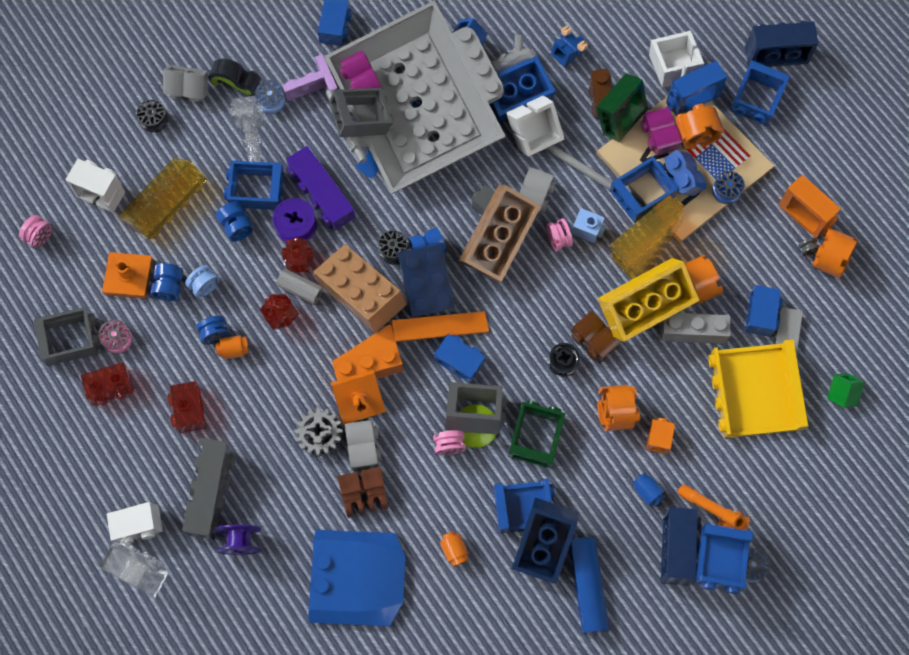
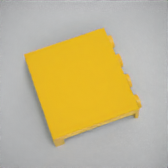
(758, 390)

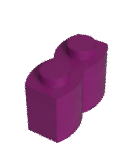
(359, 72)
(661, 131)

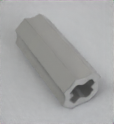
(299, 286)

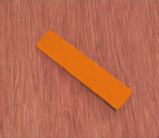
(439, 326)

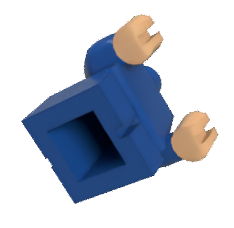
(568, 47)

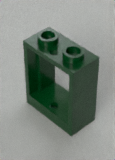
(616, 123)
(530, 455)

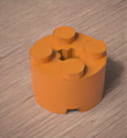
(699, 126)
(835, 253)
(704, 278)
(618, 407)

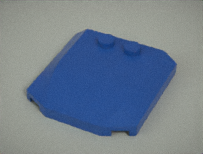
(356, 578)

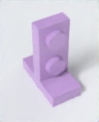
(311, 82)

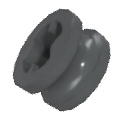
(809, 246)

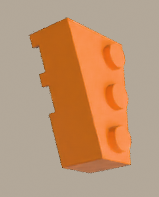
(375, 353)

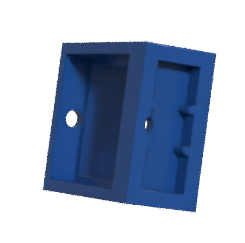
(765, 76)
(696, 88)
(255, 168)
(625, 198)

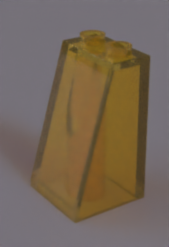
(646, 240)

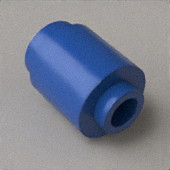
(649, 489)

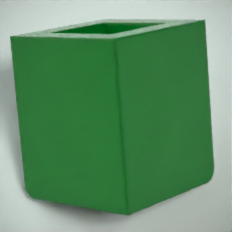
(846, 390)

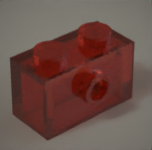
(187, 407)

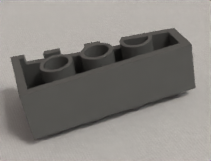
(208, 488)

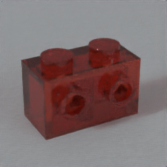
(108, 384)

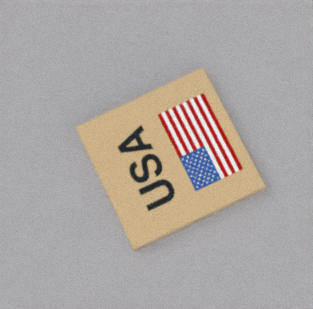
(729, 153)

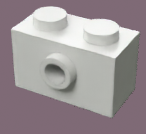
(134, 522)

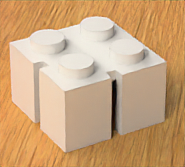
(674, 57)
(535, 126)
(89, 181)

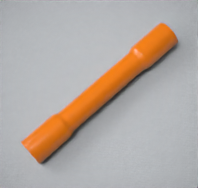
(727, 515)

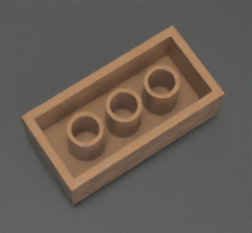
(499, 233)
(360, 288)

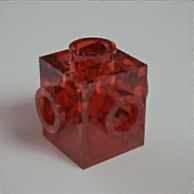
(297, 255)
(279, 311)

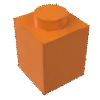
(660, 436)

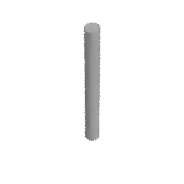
(579, 166)

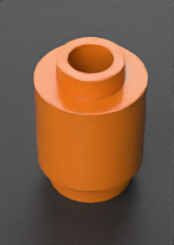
(232, 347)
(454, 548)

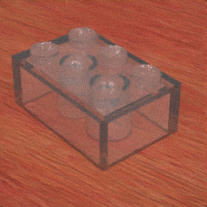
(134, 568)

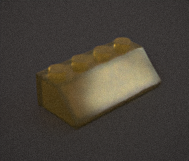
(163, 198)

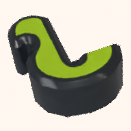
(234, 75)

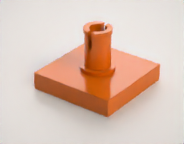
(127, 275)
(358, 397)

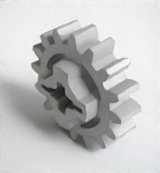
(309, 432)

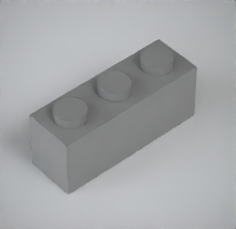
(696, 328)

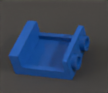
(515, 503)
(723, 558)

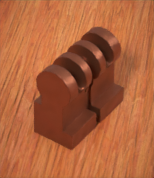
(353, 487)

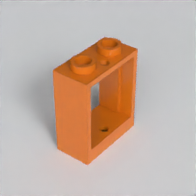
(809, 207)

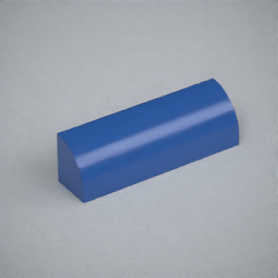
(589, 585)

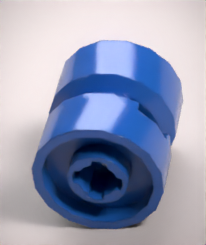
(234, 221)
(431, 236)
(167, 281)

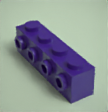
(320, 188)

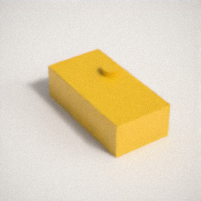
(648, 299)

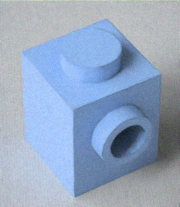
(588, 226)

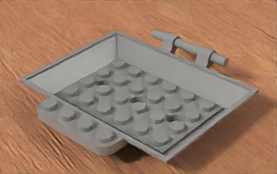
(443, 72)

